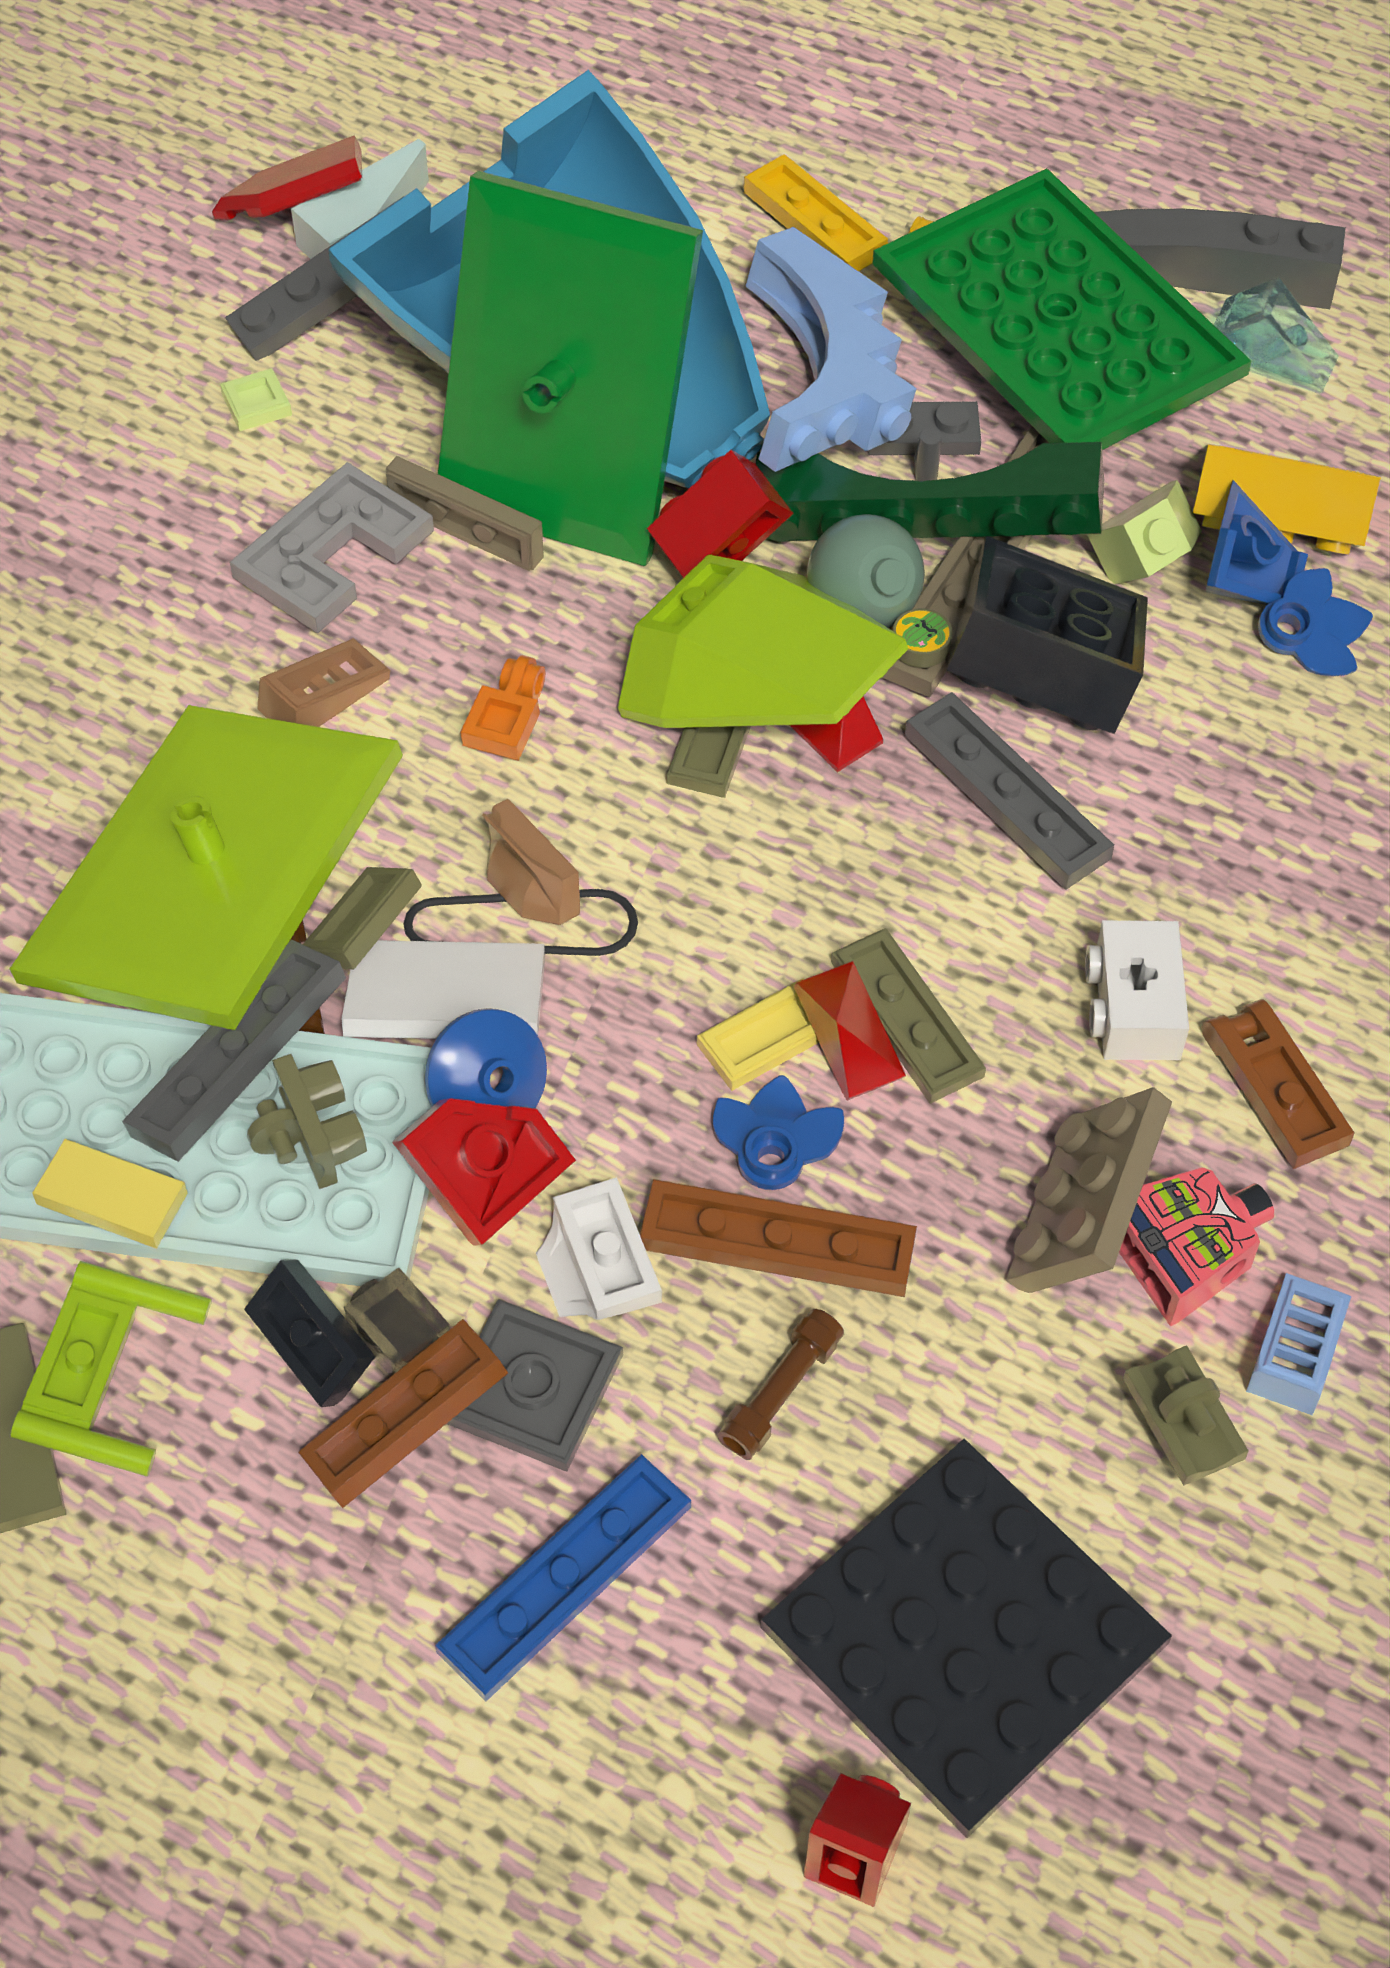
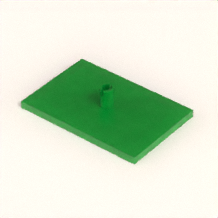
(1060, 313)
(567, 361)

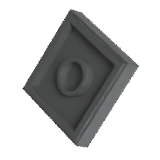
(549, 1388)

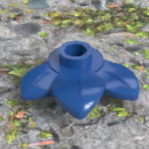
(1321, 624)
(777, 1126)

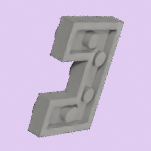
(290, 556)

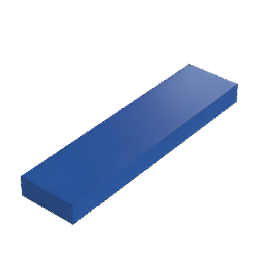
(562, 1577)

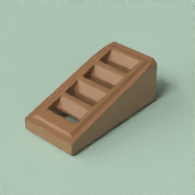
(283, 692)

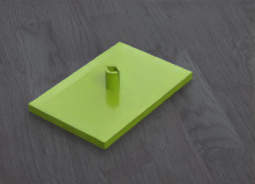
(208, 866)

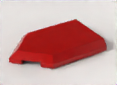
(294, 181)

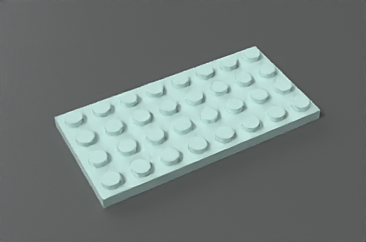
(86, 1066)

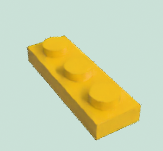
(811, 208)

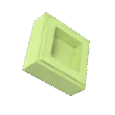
(255, 399)

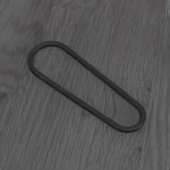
(561, 950)

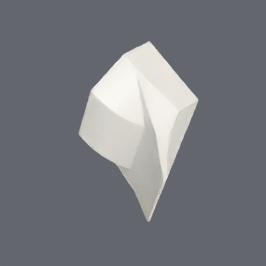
(597, 1255)

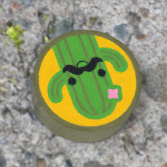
(926, 635)

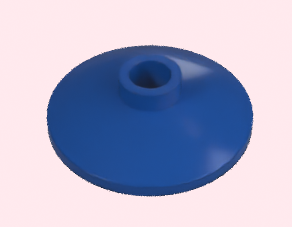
(476, 1046)

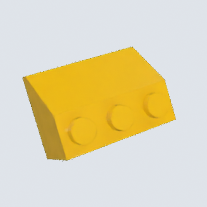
(1292, 494)

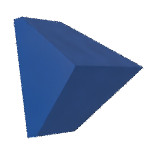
(1251, 554)

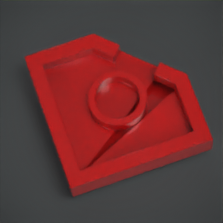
(483, 1161)

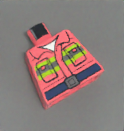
(1192, 1239)

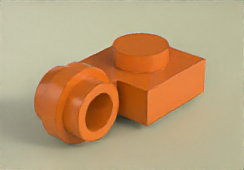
(505, 717)

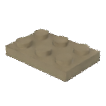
(1089, 1192)

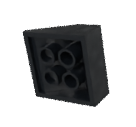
(1050, 636)

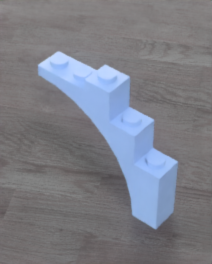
(849, 351)

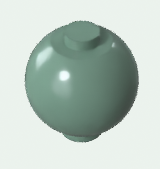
(869, 566)

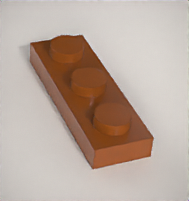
(403, 1413)

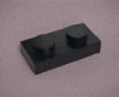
(309, 1333)

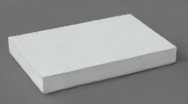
(426, 985)

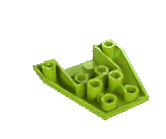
(752, 651)

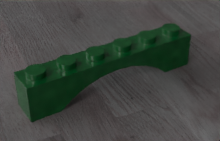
(1040, 493)

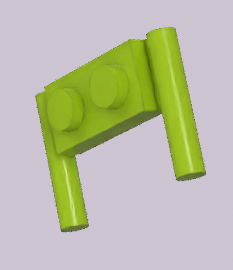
(82, 1361)

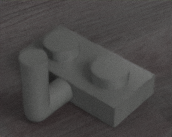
(936, 431)

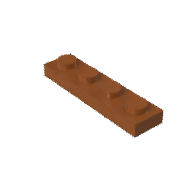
(778, 1238)

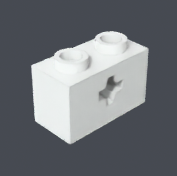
(1139, 990)

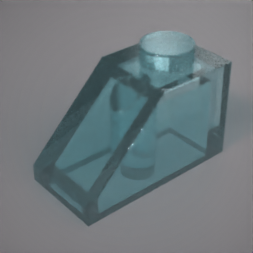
(1277, 336)

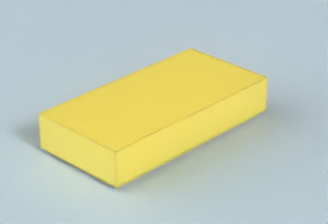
(758, 1038)
(110, 1193)

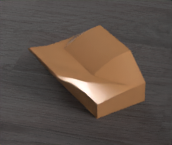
(529, 868)

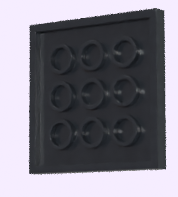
(965, 1635)

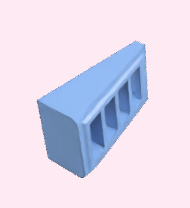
(1286, 1384)

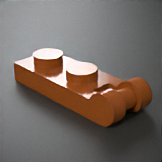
(1279, 1083)

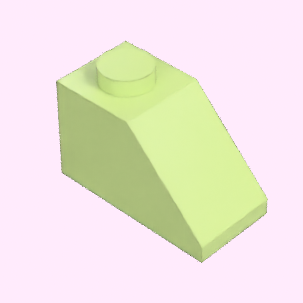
(1147, 535)

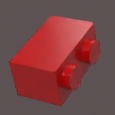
(720, 514)

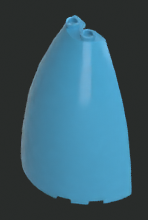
(588, 148)

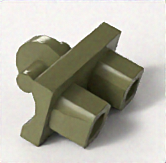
(322, 1142)
(1186, 1415)

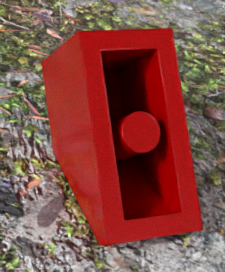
(856, 1837)

